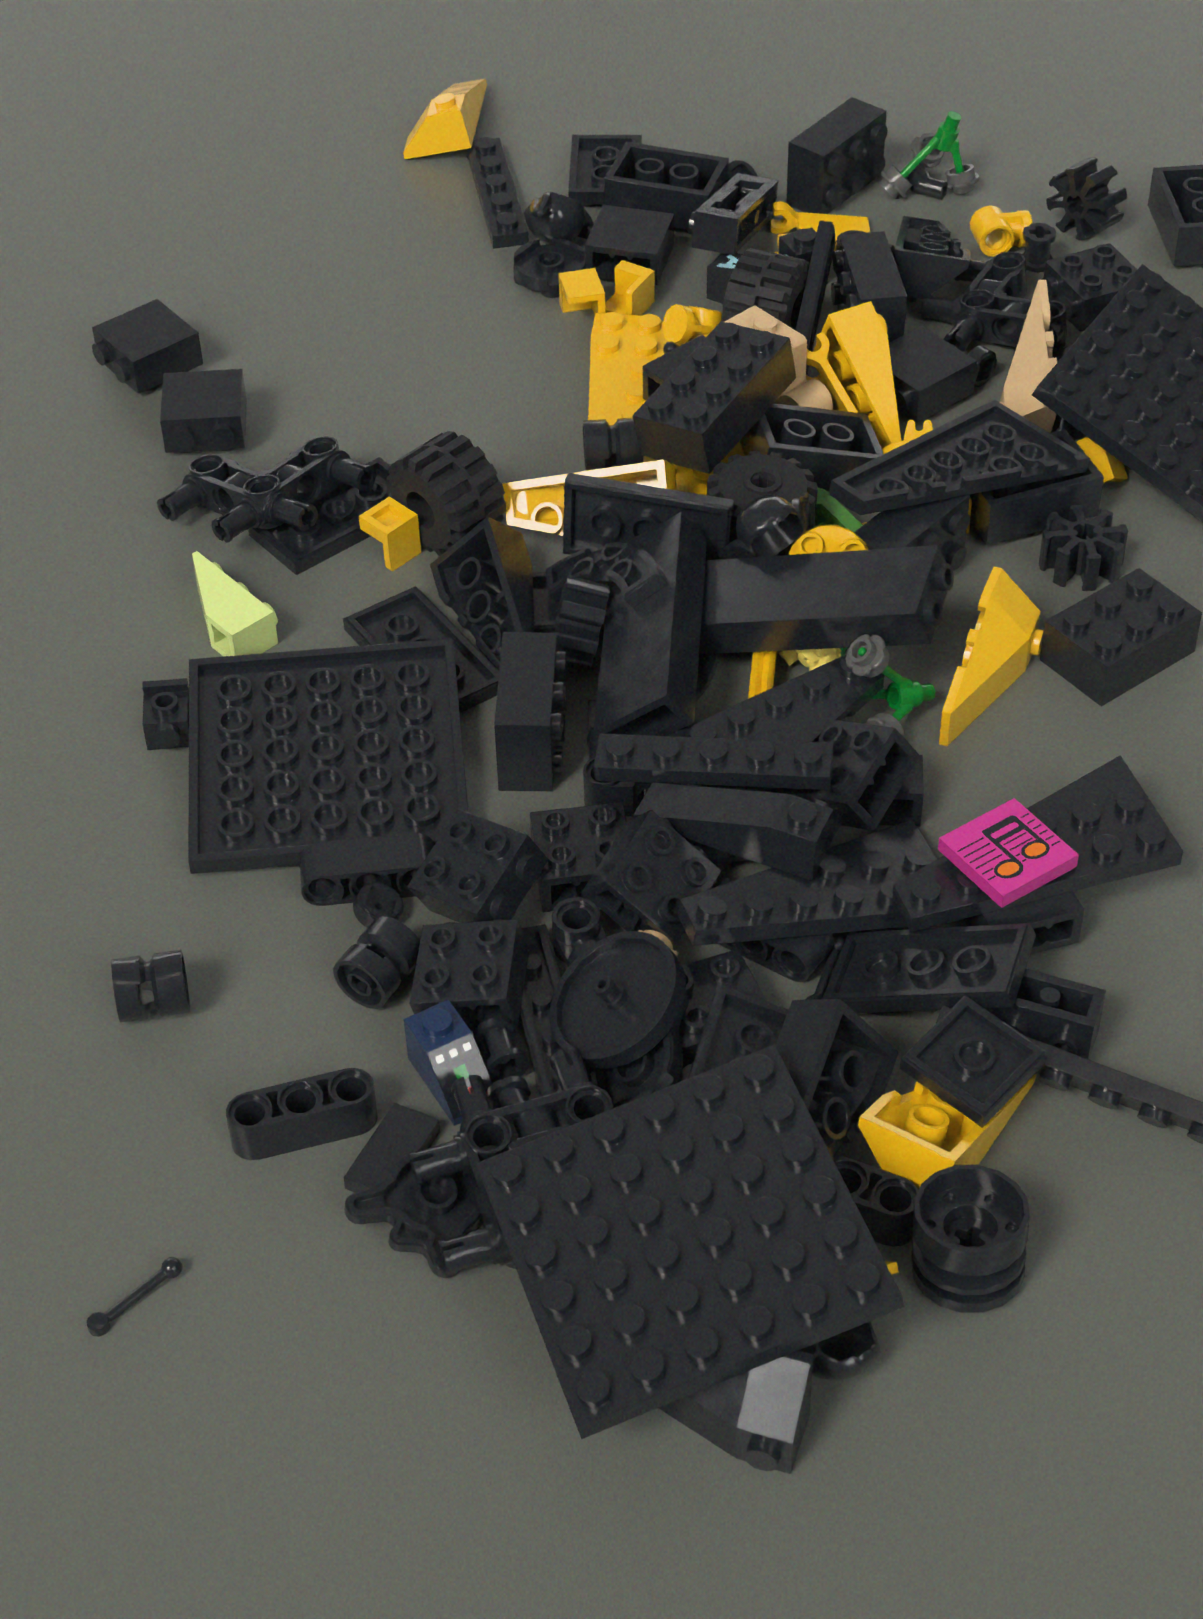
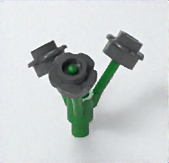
(929, 150)
(869, 658)

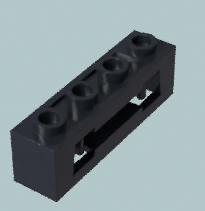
(733, 214)

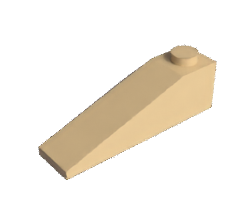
(1032, 363)

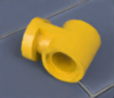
(997, 230)
(687, 323)

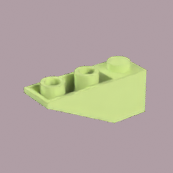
(233, 616)

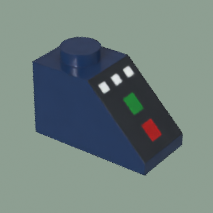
(442, 1052)

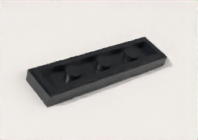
(816, 283)

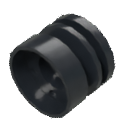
(969, 1238)

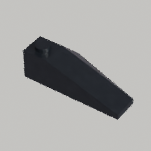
(927, 257)
(488, 584)

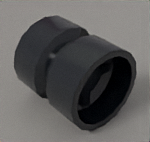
(610, 444)
(378, 962)
(168, 981)

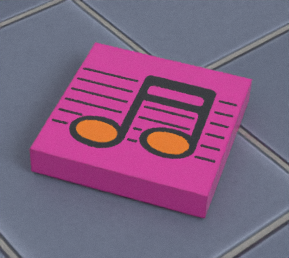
(1008, 852)

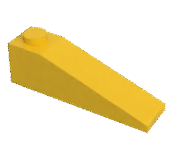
(448, 121)
(863, 366)

